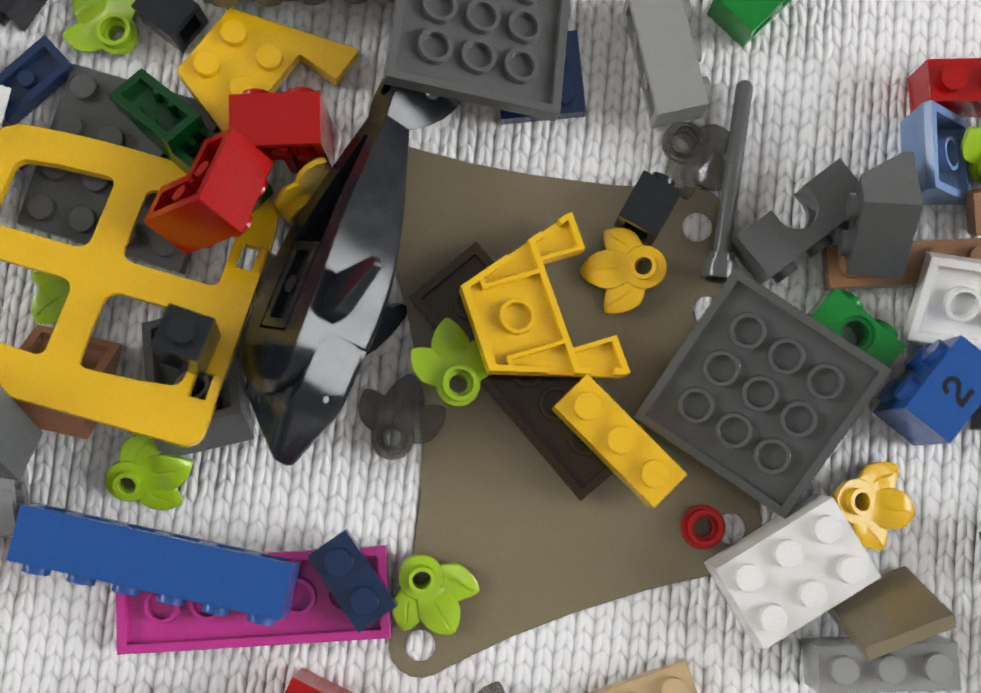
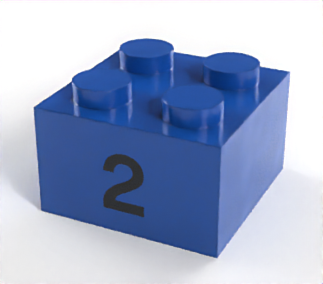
(934, 392)

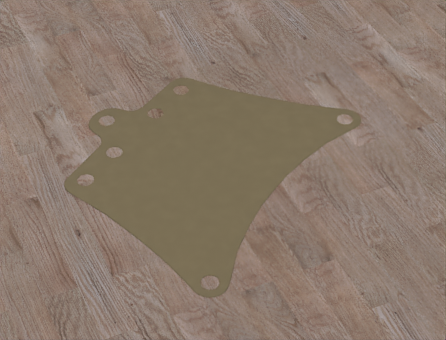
(483, 483)

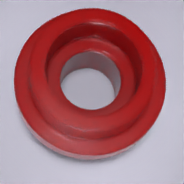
(716, 530)

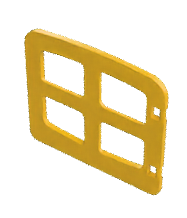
(102, 271)

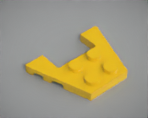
(257, 54)
(520, 320)

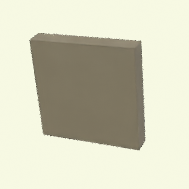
(892, 614)

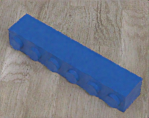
(154, 562)

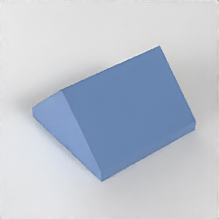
(936, 139)

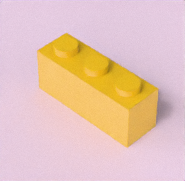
(619, 442)

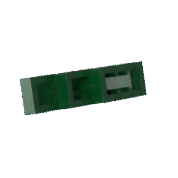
(166, 121)

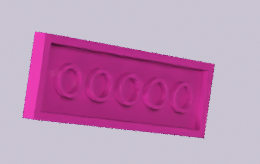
(314, 617)

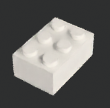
(792, 570)

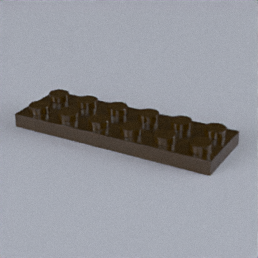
(523, 398)

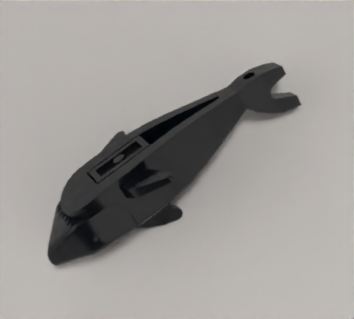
(332, 279)

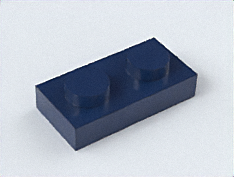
(34, 78)
(352, 580)

